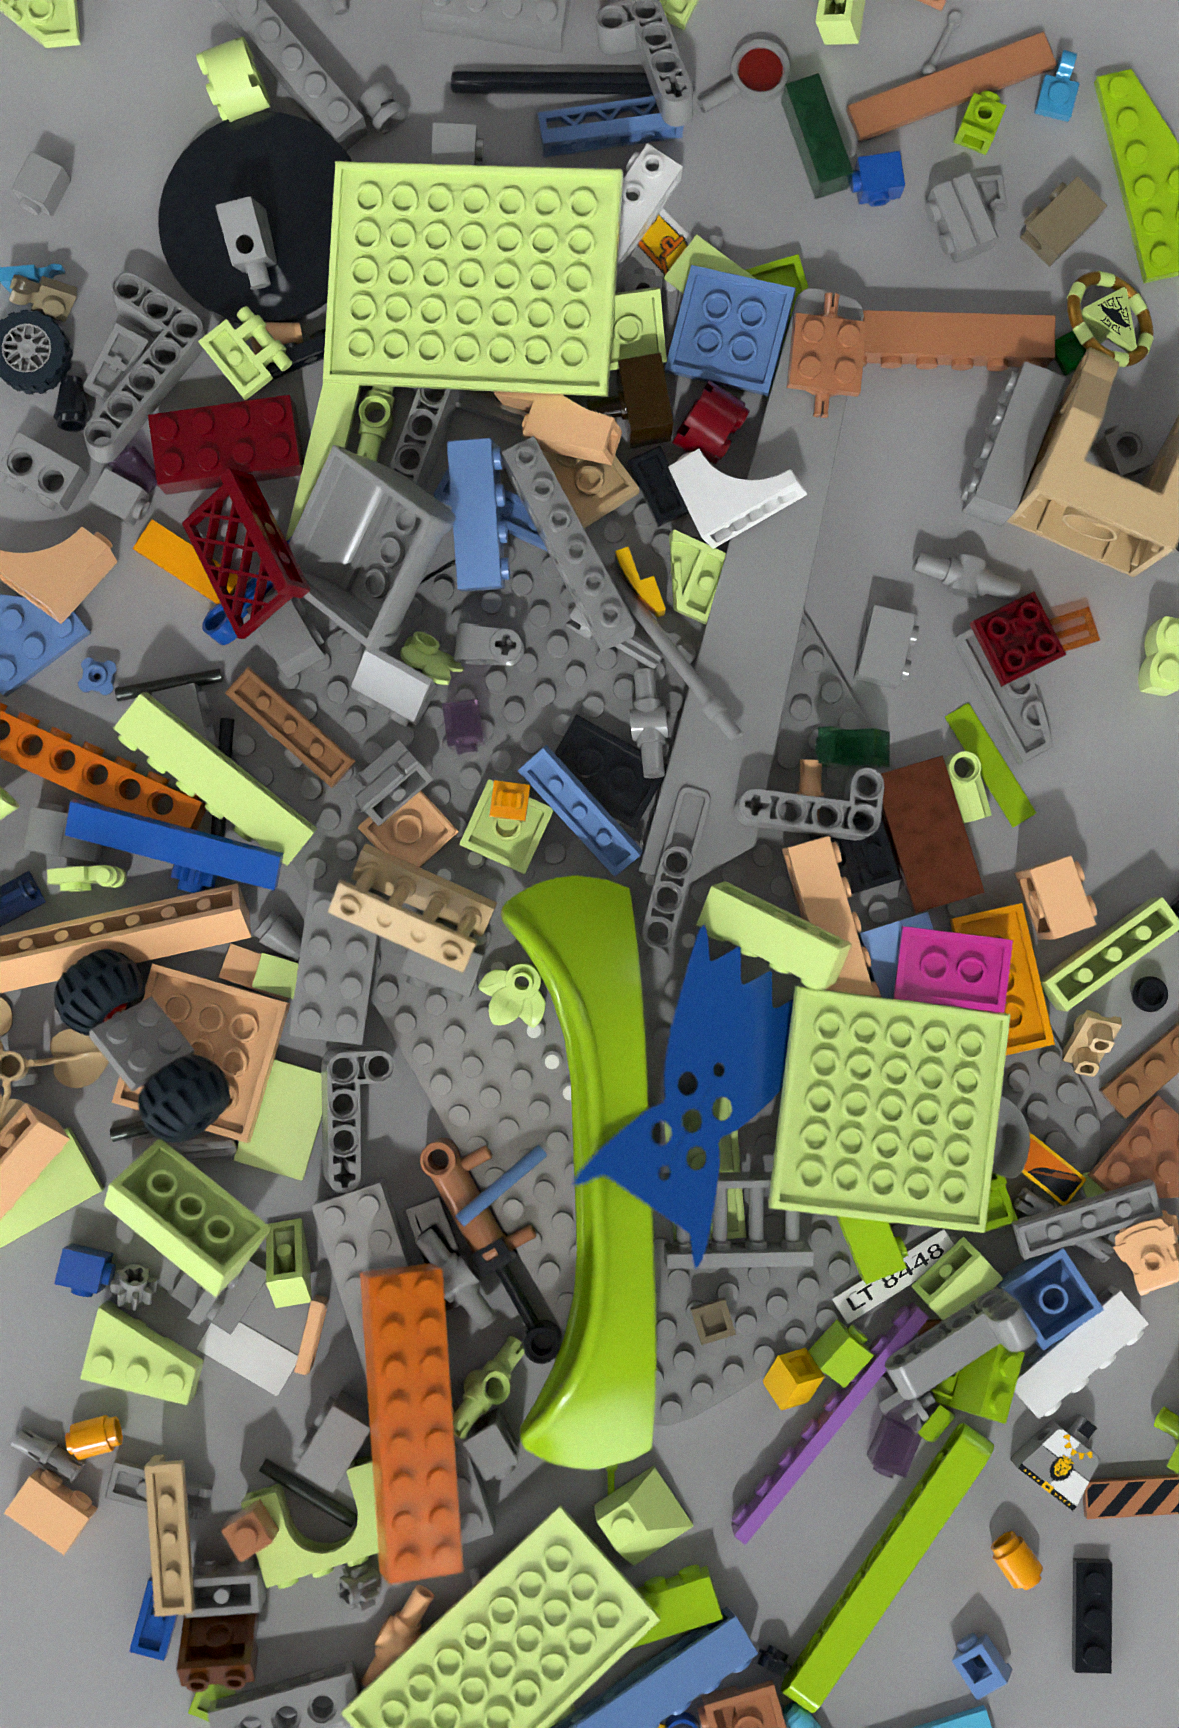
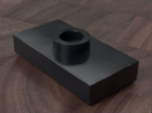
(658, 486)

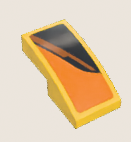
(646, 588)
(1051, 1172)

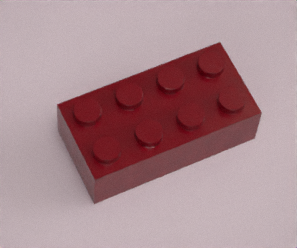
(203, 442)

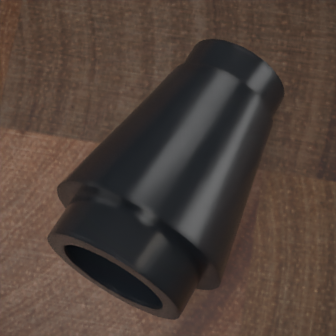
(71, 405)

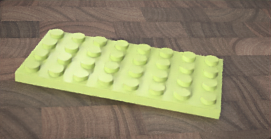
(515, 1641)

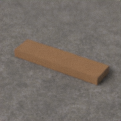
(290, 727)

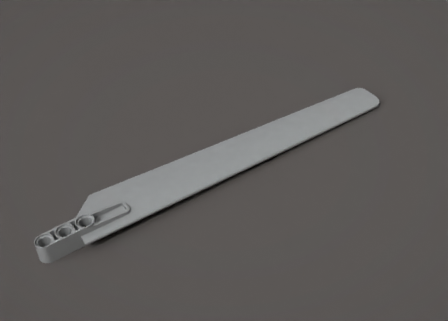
(747, 646)

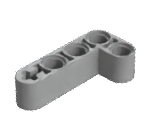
(644, 27)
(807, 806)
(349, 1117)
(959, 1341)

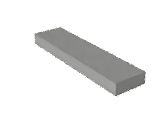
(1087, 1219)

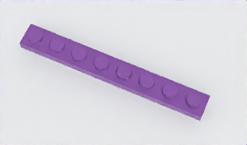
(819, 1432)

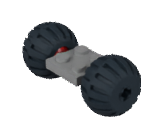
(105, 1001)

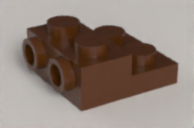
(218, 1651)

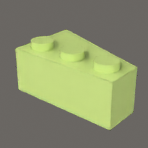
(139, 1360)

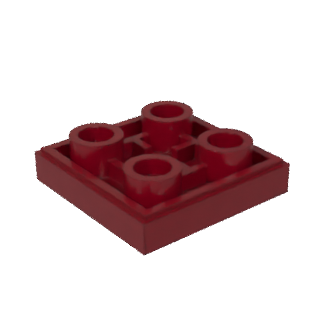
(1017, 638)

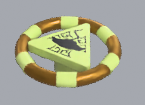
(1110, 318)

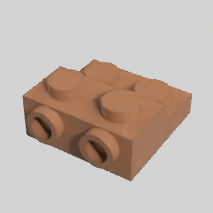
(742, 1708)

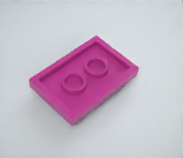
(953, 969)

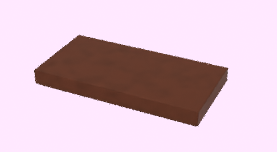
(929, 835)

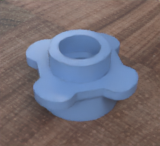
(105, 683)

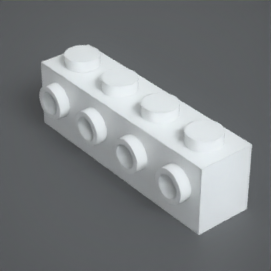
(644, 193)

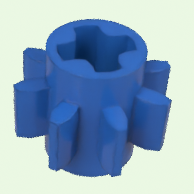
(192, 880)

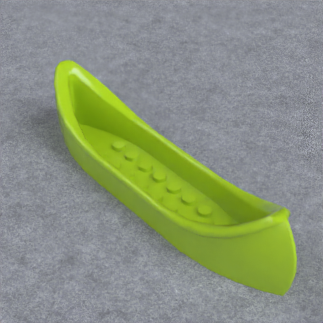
(603, 1380)

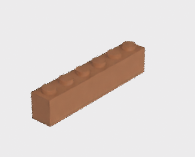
(958, 339)

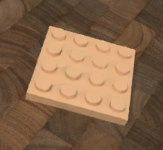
(229, 1028)

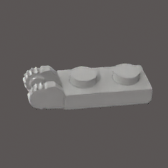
(129, 1487)

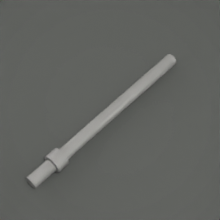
(714, 707)

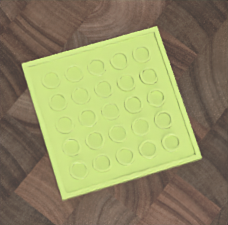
(889, 1110)

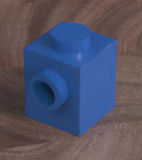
(878, 178)
(85, 1269)

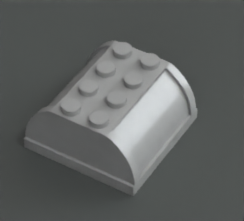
(367, 545)

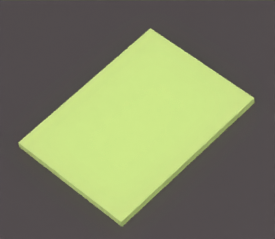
(472, 277)

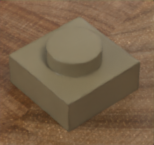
(713, 1321)

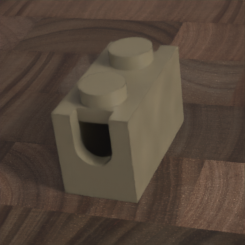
(1063, 221)

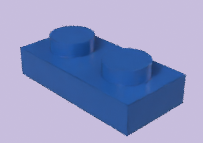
(152, 1633)

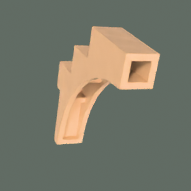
(565, 426)

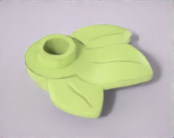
(423, 653)
(511, 999)

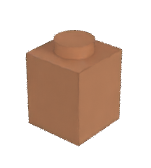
(250, 1530)

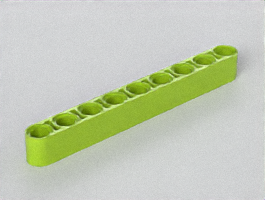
(887, 1567)

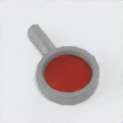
(757, 74)

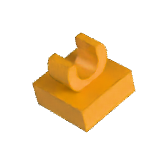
(509, 800)

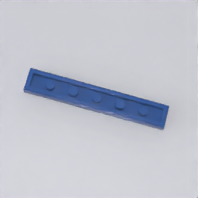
(174, 844)

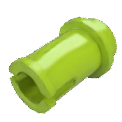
(944, 1391)

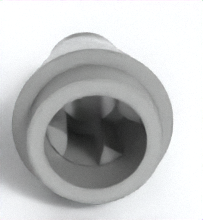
(279, 936)

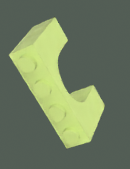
(296, 1555)

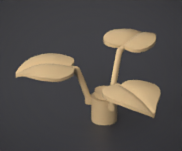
(75, 1059)

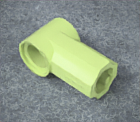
(970, 789)

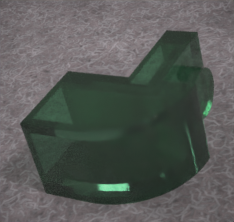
(853, 748)

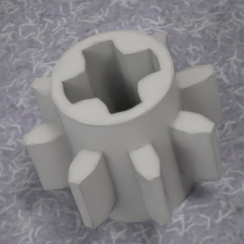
(133, 1287)
(359, 1587)

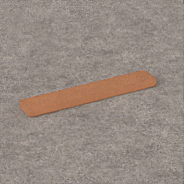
(951, 87)

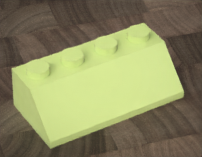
(186, 1216)

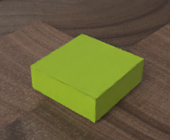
(936, 1424)

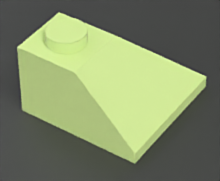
(642, 1516)

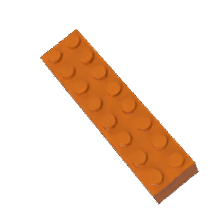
(411, 1422)

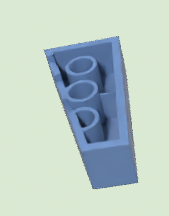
(477, 505)

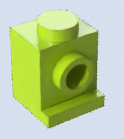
(978, 132)

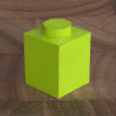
(841, 1352)

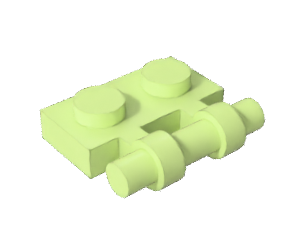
(235, 357)
(81, 877)

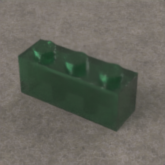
(817, 136)

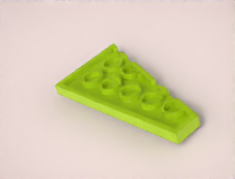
(1146, 171)

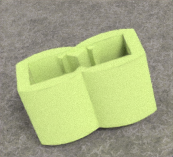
(1161, 668)

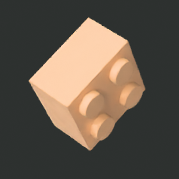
(1056, 898)

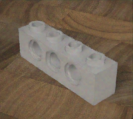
(335, 1682)

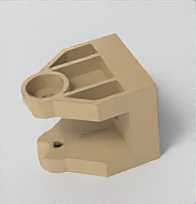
(1088, 506)

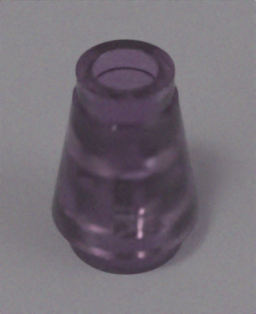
(135, 468)

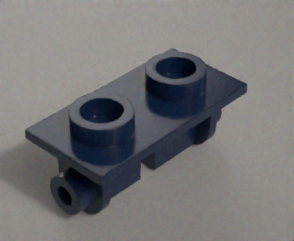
(19, 897)

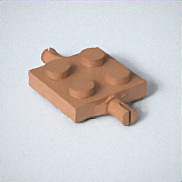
(826, 355)

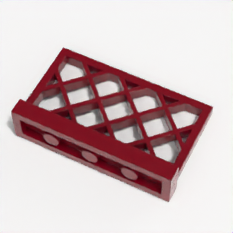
(262, 536)

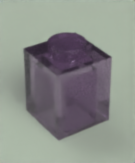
(463, 726)
(893, 1447)

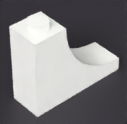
(729, 505)

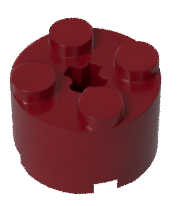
(711, 422)

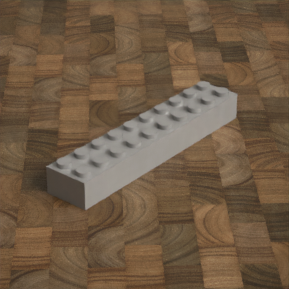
(365, 1235)

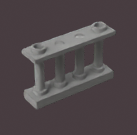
(756, 1249)

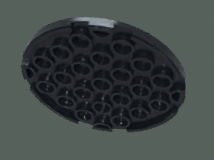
(288, 171)

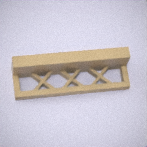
(169, 1536)

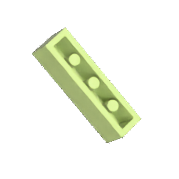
(773, 935)
(1109, 953)

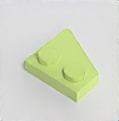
(694, 575)

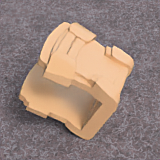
(1151, 1252)

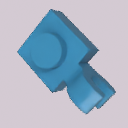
(1057, 91)
(30, 272)

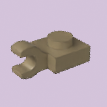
(47, 296)

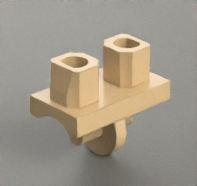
(1090, 1041)

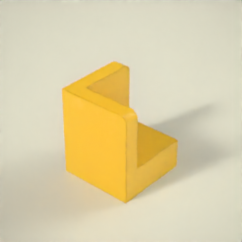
(793, 1379)

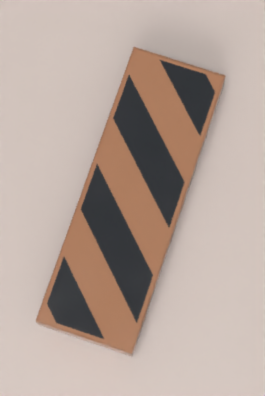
(1131, 1496)

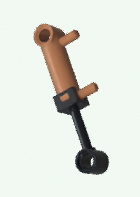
(488, 1244)

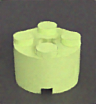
(233, 79)

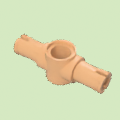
(399, 1632)

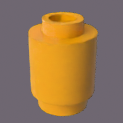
(94, 1436)
(1016, 1561)

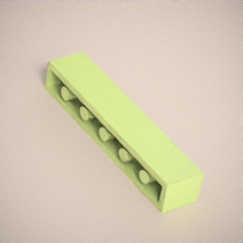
(213, 777)

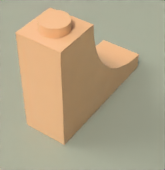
(60, 575)

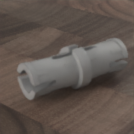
(47, 1454)

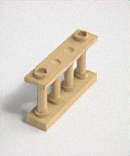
(421, 890)

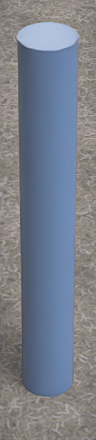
(501, 1185)

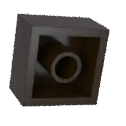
(640, 401)

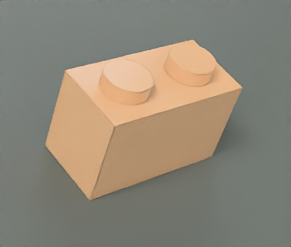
(51, 1510)

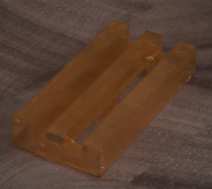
(1088, 625)

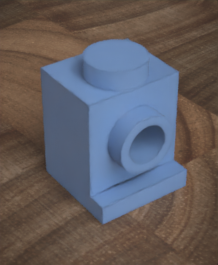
(981, 1676)

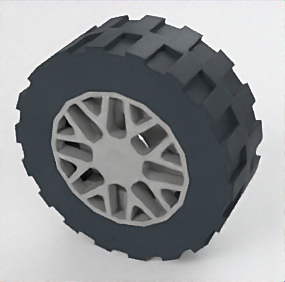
(33, 352)

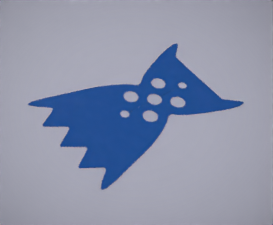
(711, 1025)

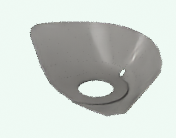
(1011, 1142)

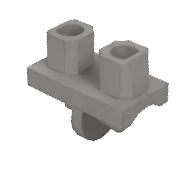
(891, 1398)

